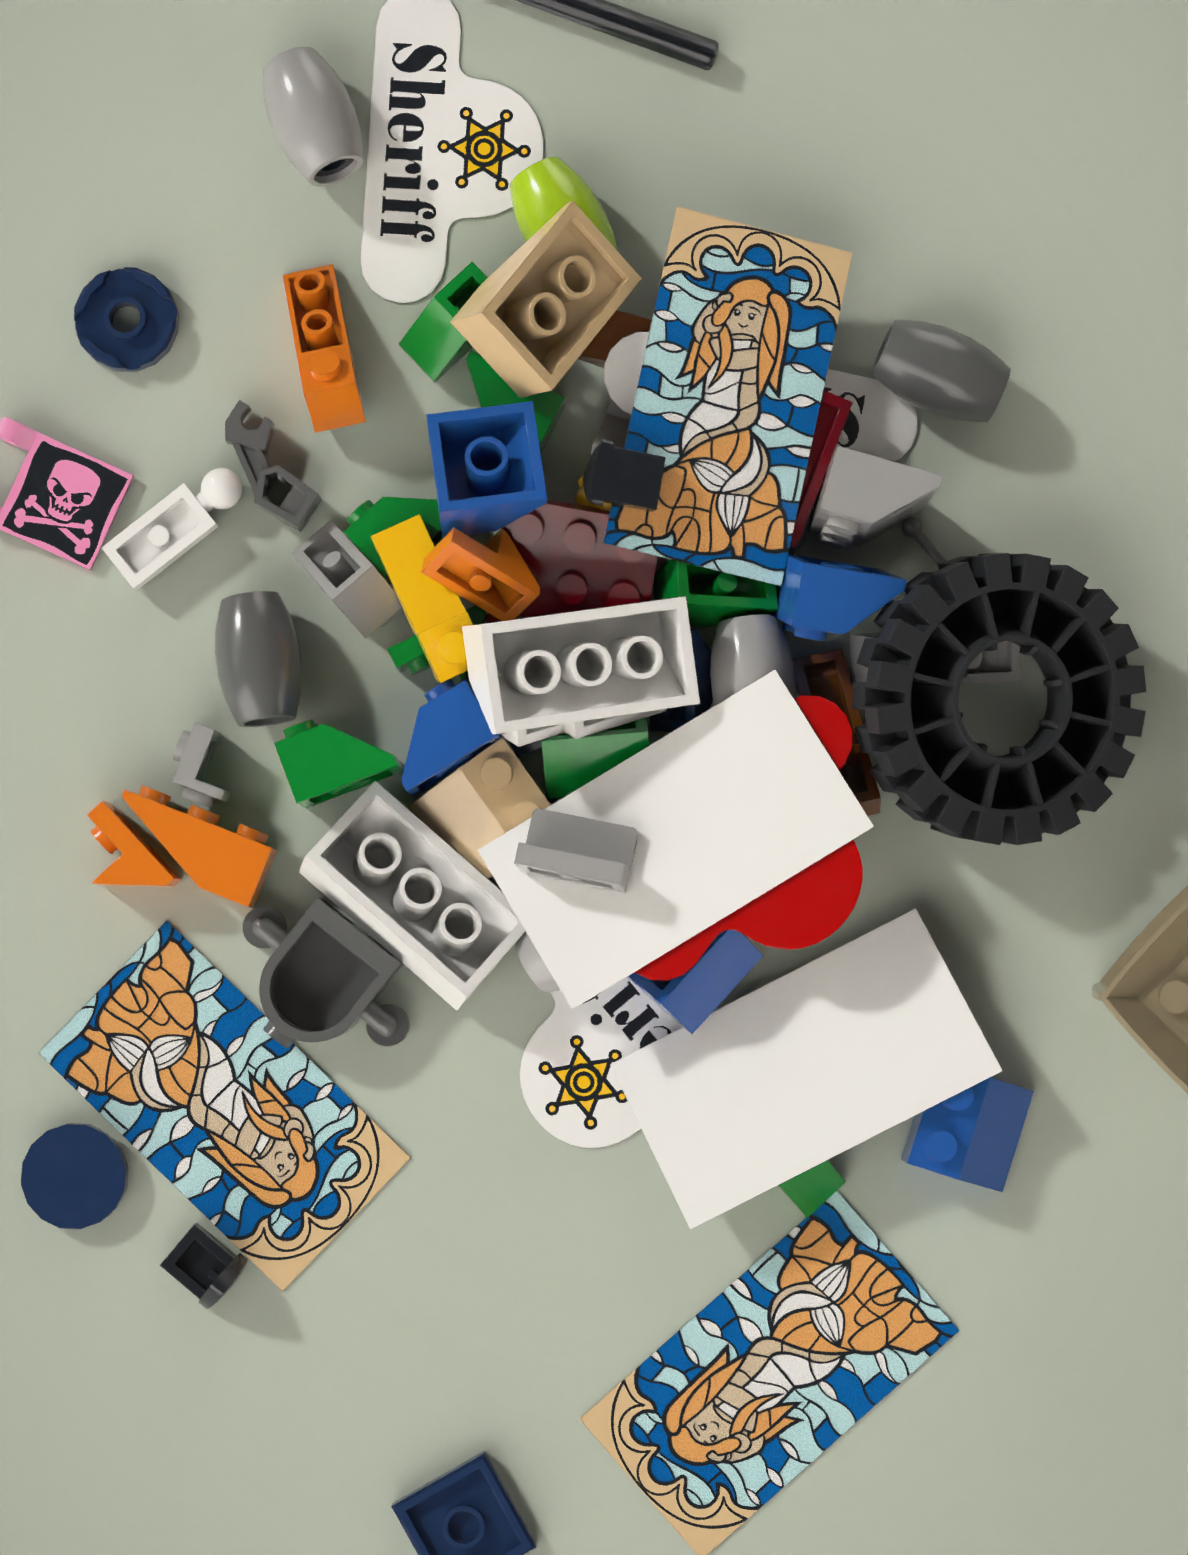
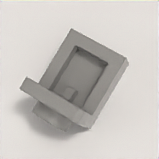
(194, 755)

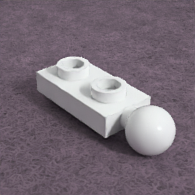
(172, 527)

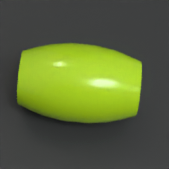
(548, 187)

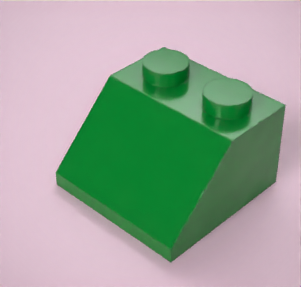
(330, 763)

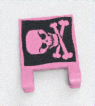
(61, 496)

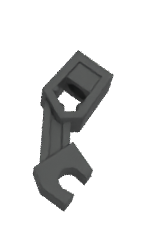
(250, 449)

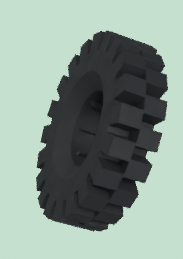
(917, 681)

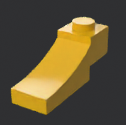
(430, 607)

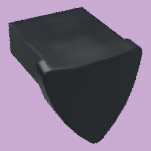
(623, 477)
(204, 1265)

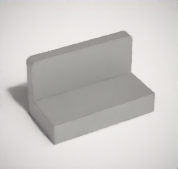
(578, 850)

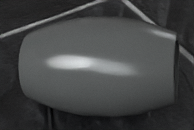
(941, 371)
(258, 659)

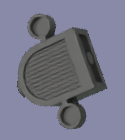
(323, 977)

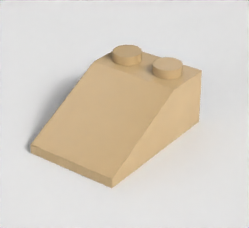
(546, 302)
(480, 802)

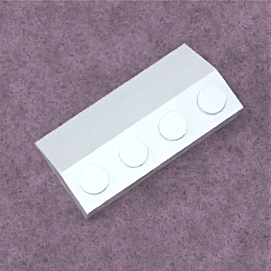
(582, 664)
(414, 895)

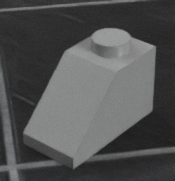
(348, 579)

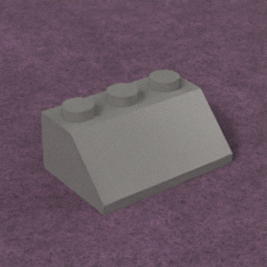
(867, 497)

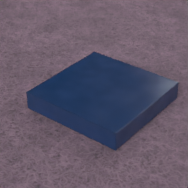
(464, 1514)

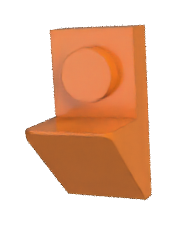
(485, 575)
(138, 863)

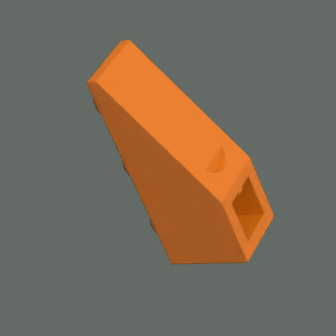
(323, 349)
(211, 856)

